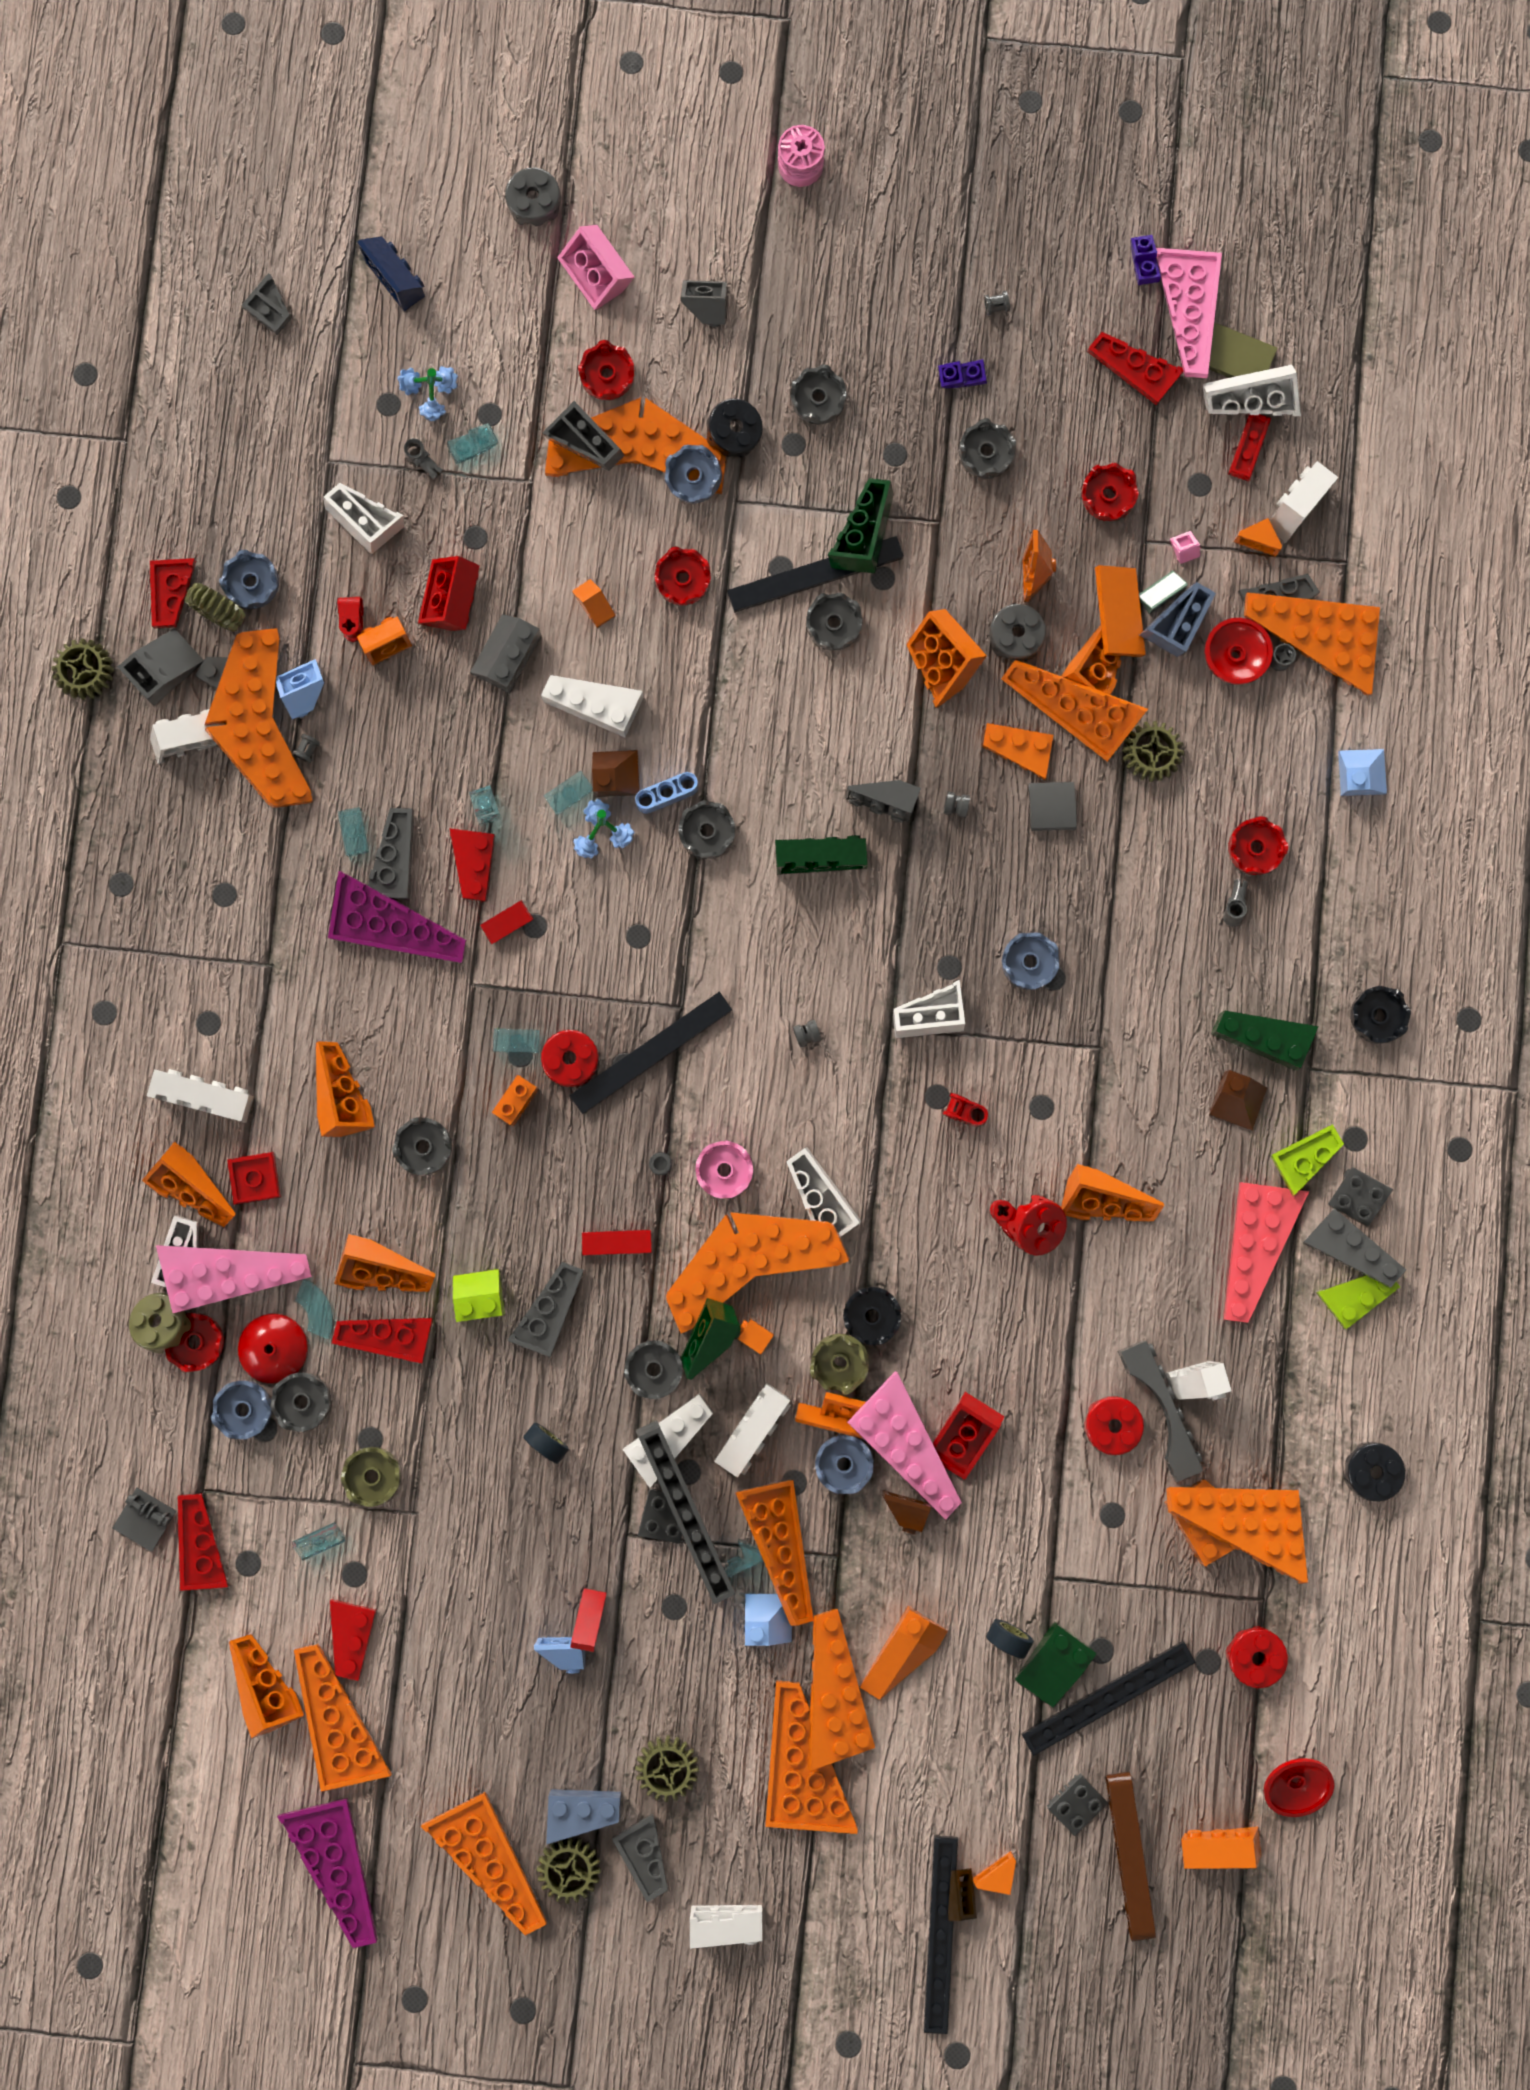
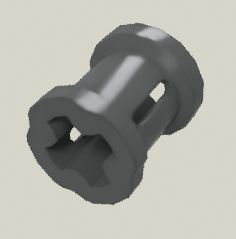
(997, 303)
(306, 756)

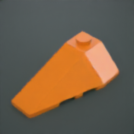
(1036, 565)
(1093, 667)
(339, 1101)
(183, 1178)
(1100, 1195)
(373, 1265)
(906, 1649)
(262, 1692)

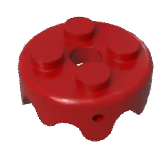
(605, 356)
(1109, 477)
(677, 562)
(1268, 835)
(586, 1058)
(1030, 1217)
(210, 1345)
(1097, 1423)
(1245, 1645)

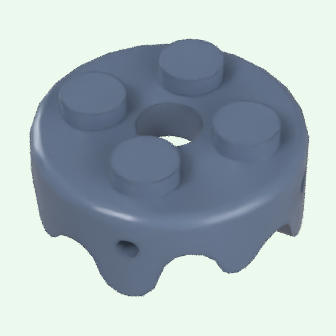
(685, 460)
(239, 569)
(1033, 945)
(225, 1410)
(845, 1481)

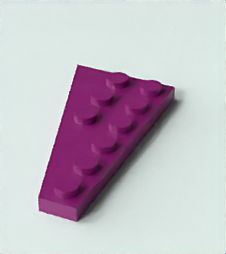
(378, 921)

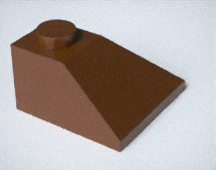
(615, 773)
(1238, 1099)
(908, 1512)

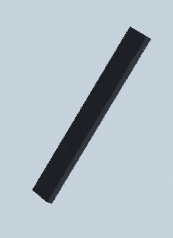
(802, 579)
(651, 1052)
(1108, 1698)
(939, 1937)

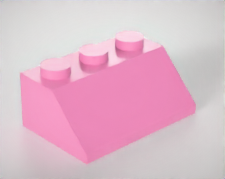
(595, 266)

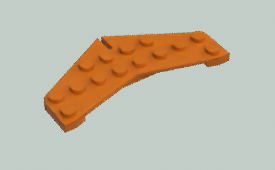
(641, 440)
(250, 734)
(760, 1248)

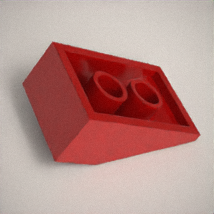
(966, 1434)

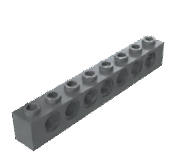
(685, 1512)

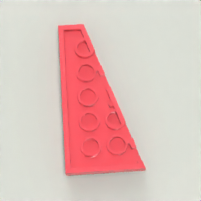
(1260, 1232)

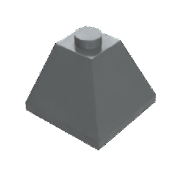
(706, 300)

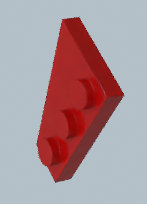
(168, 590)
(473, 861)
(350, 1636)

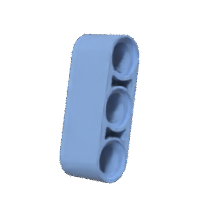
(674, 784)

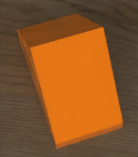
(1260, 537)
(594, 603)
(997, 1876)

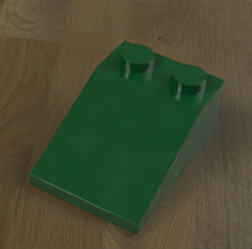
(710, 1337)
(1055, 1665)

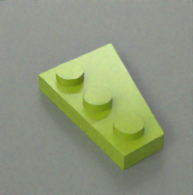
(1306, 1157)
(1354, 1298)

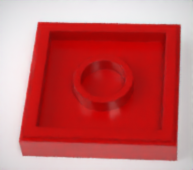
(254, 1178)

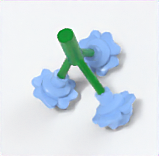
(444, 379)
(597, 814)

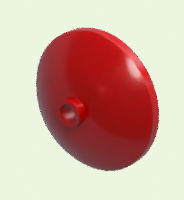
(1247, 640)
(288, 1345)
(1298, 1787)

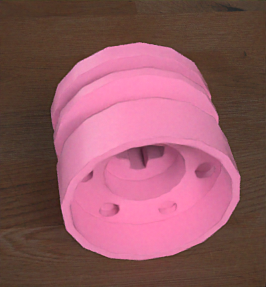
(801, 155)

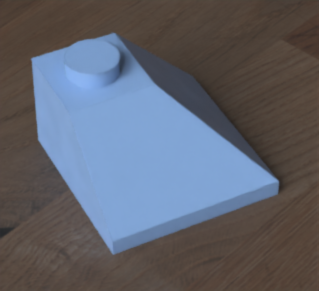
(300, 688)
(1362, 772)
(765, 1621)
(559, 1653)

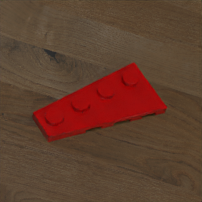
(1142, 371)
(389, 1337)
(198, 1552)

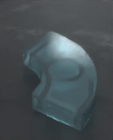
(317, 1309)

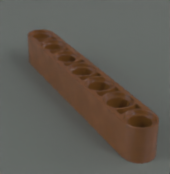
(1130, 1856)

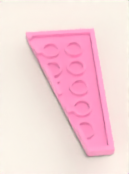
(1191, 291)
(213, 1275)
(899, 1437)

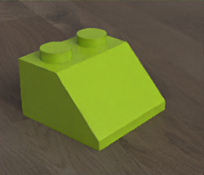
(477, 1295)

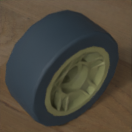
(545, 1443)
(1009, 1638)

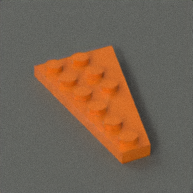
(1086, 713)
(777, 1532)
(836, 1704)
(337, 1734)
(482, 1850)

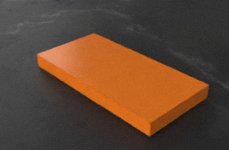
(1120, 611)

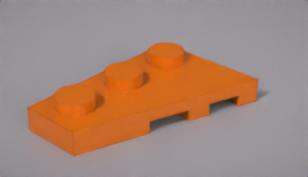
(1024, 747)

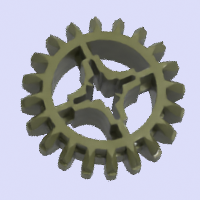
(215, 607)
(86, 653)
(1162, 751)
(677, 1764)
(579, 1873)

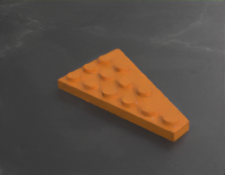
(1330, 633)
(1250, 1520)
(795, 1794)

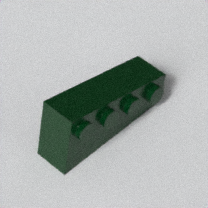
(863, 534)
(820, 855)
(1268, 1037)

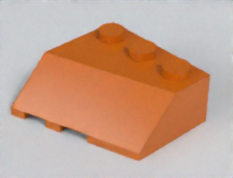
(944, 655)
(1204, 1546)

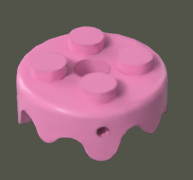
(708, 1164)

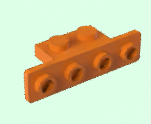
(832, 1415)

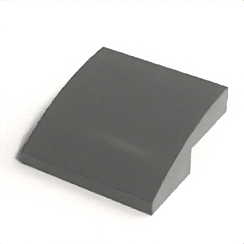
(1052, 806)

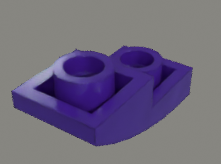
(1144, 259)
(962, 375)

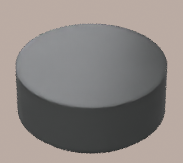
(660, 1163)

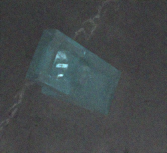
(485, 805)
(751, 1557)

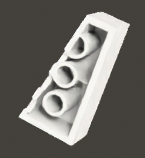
(1255, 393)
(595, 702)
(200, 1095)
(820, 1194)
(752, 1430)
(678, 1431)

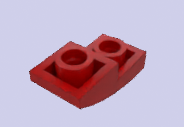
(506, 922)

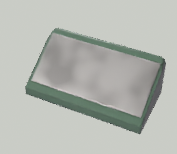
(1162, 591)

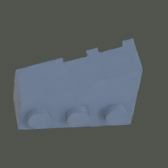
(1180, 621)
(580, 1812)

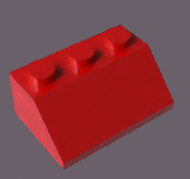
(449, 593)

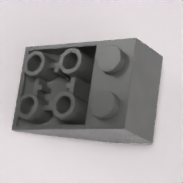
(161, 665)
(887, 797)

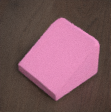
(1185, 547)

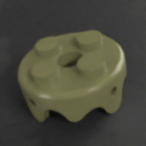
(168, 1332)
(836, 1377)
(354, 1476)

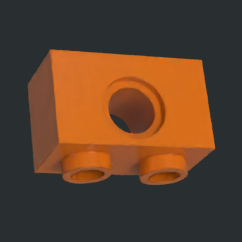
(515, 1100)
(754, 1335)

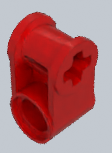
(351, 614)
(964, 1110)
(1002, 1220)

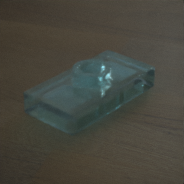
(568, 792)
(353, 831)
(516, 1040)
(318, 1541)

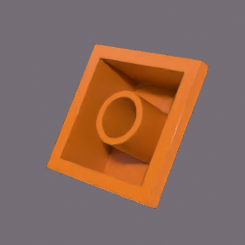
(384, 640)

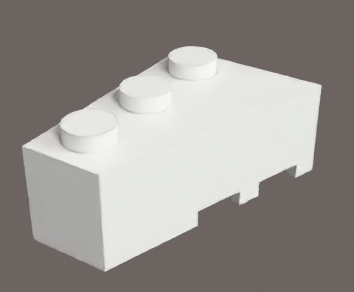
(1301, 500)
(364, 519)
(181, 735)
(931, 1014)
(182, 1233)
(1199, 1381)
(725, 1925)

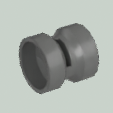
(1285, 653)
(961, 806)
(807, 1033)

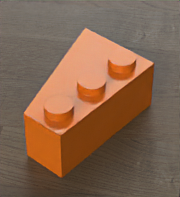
(1221, 1848)

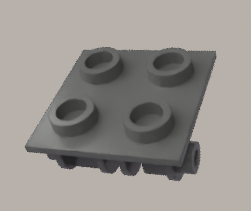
(1360, 1196)
(144, 1519)
(658, 1519)
(1076, 1804)

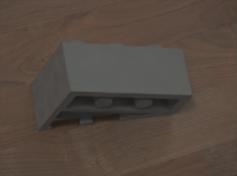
(582, 436)

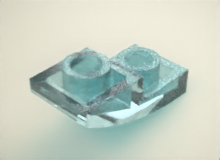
(472, 444)

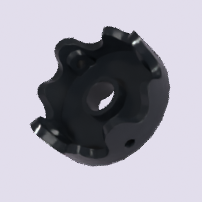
(724, 438)
(1395, 1010)
(888, 1311)
(1358, 1470)

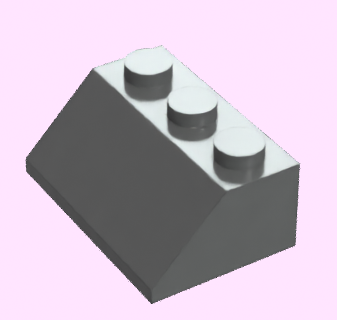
(506, 652)

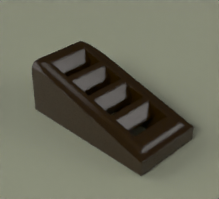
(961, 1904)

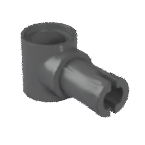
(422, 459)
(1236, 902)

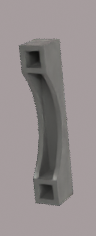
(1180, 1454)

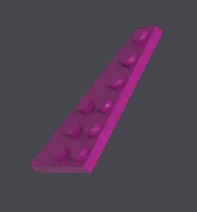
(332, 1857)

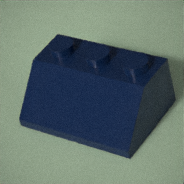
(392, 271)

